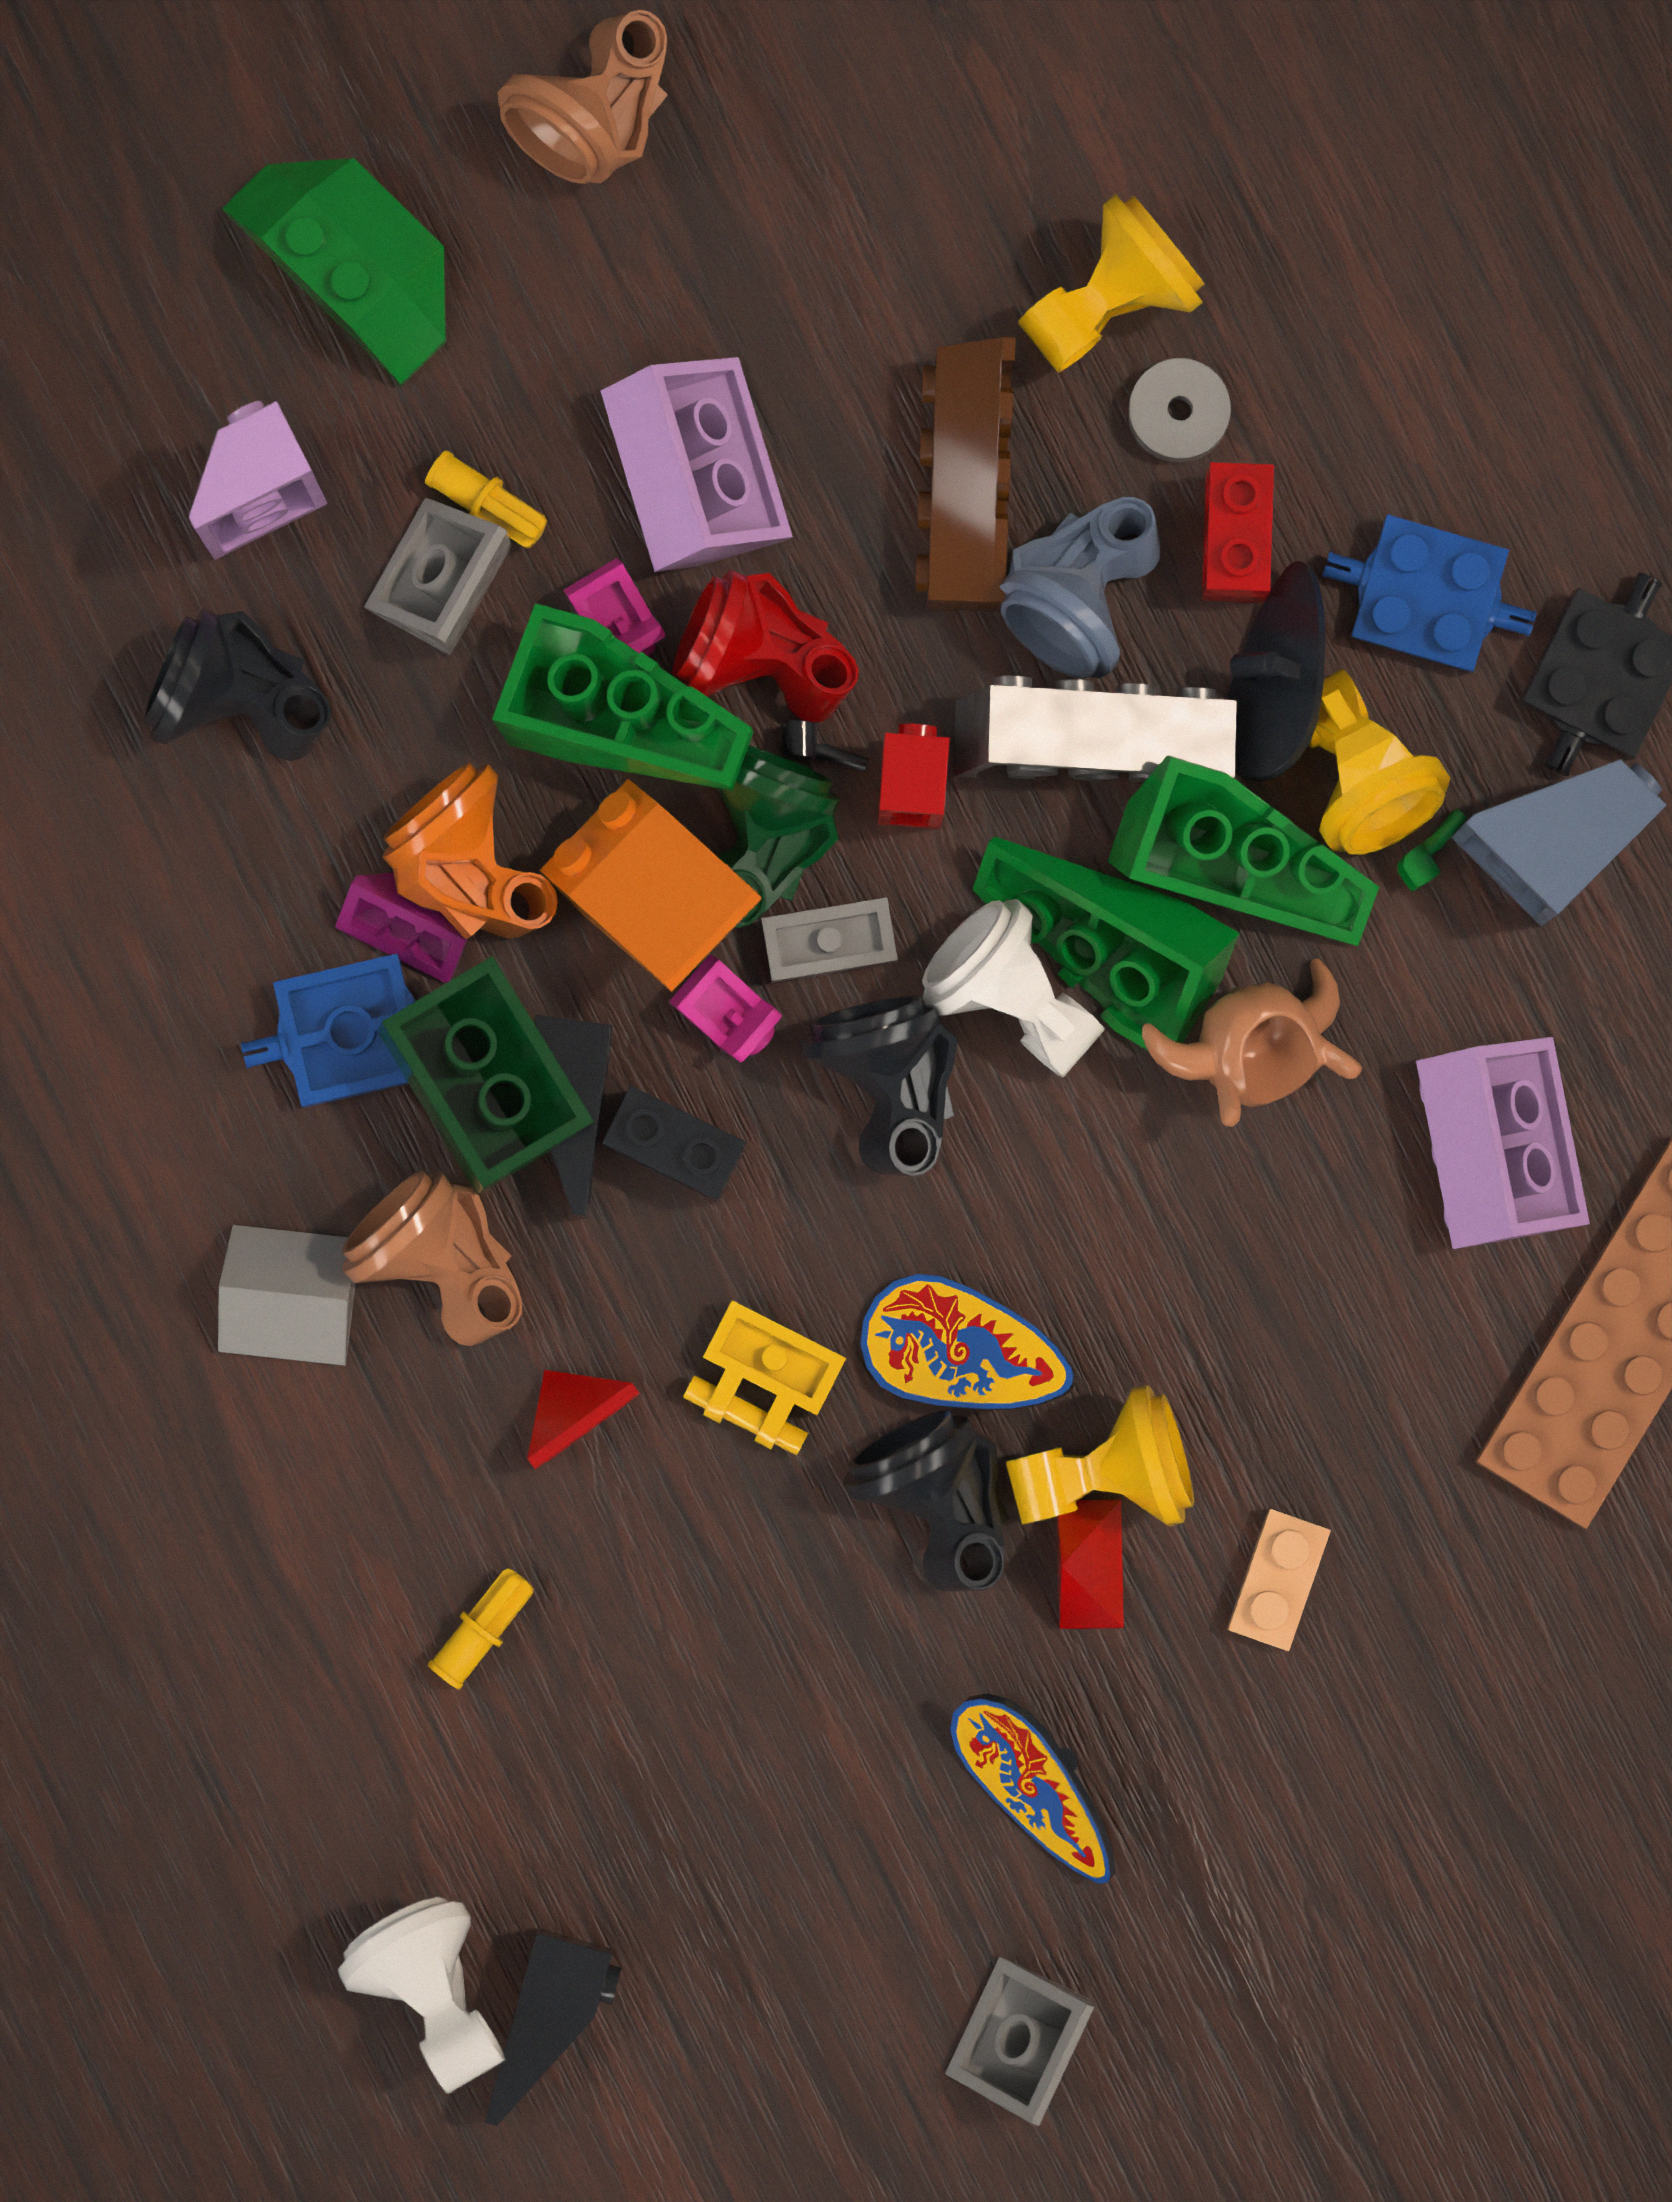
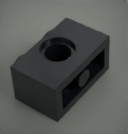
(674, 1144)

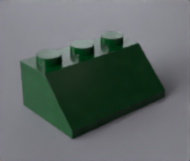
(484, 1075)

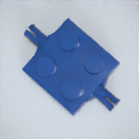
(1429, 593)
(332, 1028)

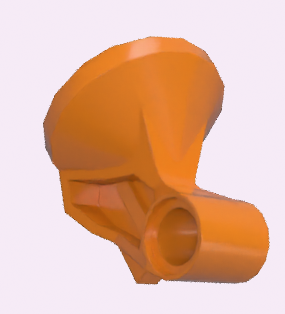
(448, 861)

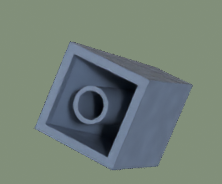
(1562, 835)

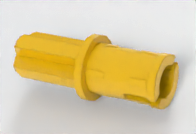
(486, 499)
(481, 1628)

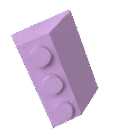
(695, 462)
(252, 481)
(1502, 1142)

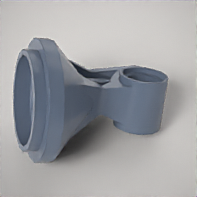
(1059, 583)

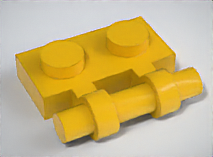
(772, 1359)

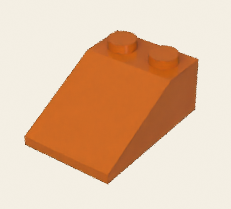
(649, 884)

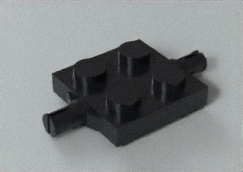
(1602, 674)

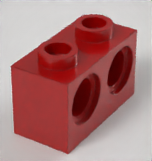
(1237, 532)
(913, 777)

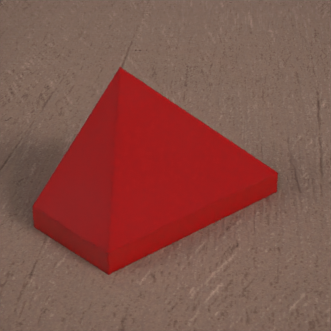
(571, 1408)
(1090, 1566)

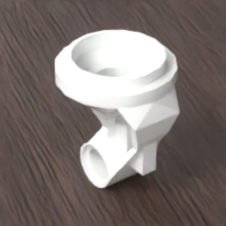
(993, 967)
(418, 1961)

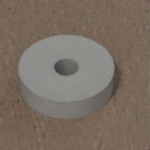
(1192, 384)

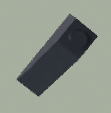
(584, 1056)
(554, 2006)

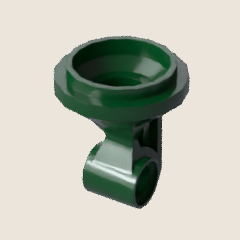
(780, 824)

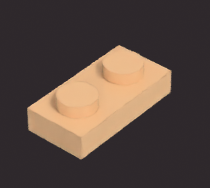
(1278, 1579)

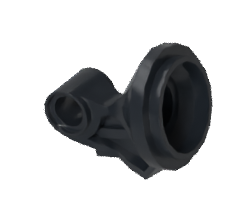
(228, 669)
(903, 1061)
(947, 1477)

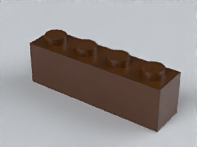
(968, 475)

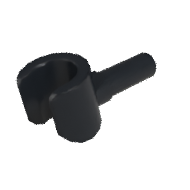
(800, 743)

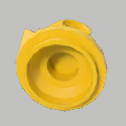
(1134, 272)
(1380, 784)
(1138, 1460)

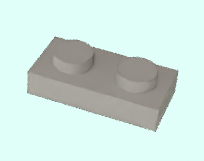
(829, 940)

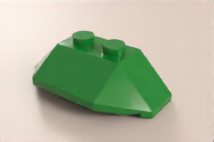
(352, 255)

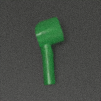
(1418, 865)

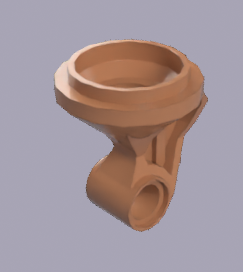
(594, 122)
(439, 1236)

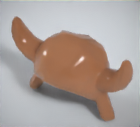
(1258, 1044)

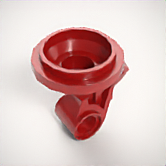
(754, 630)

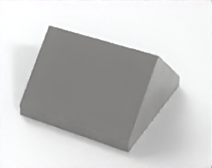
(439, 574)
(285, 1296)
(1020, 2040)

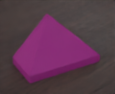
(397, 925)

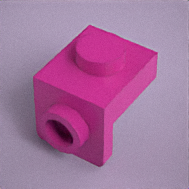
(616, 604)
(726, 1010)

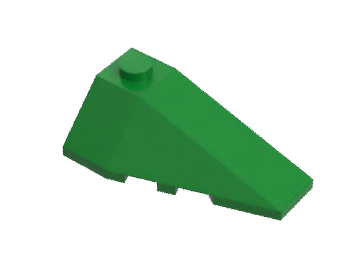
(606, 706)
(1227, 846)
(1123, 943)

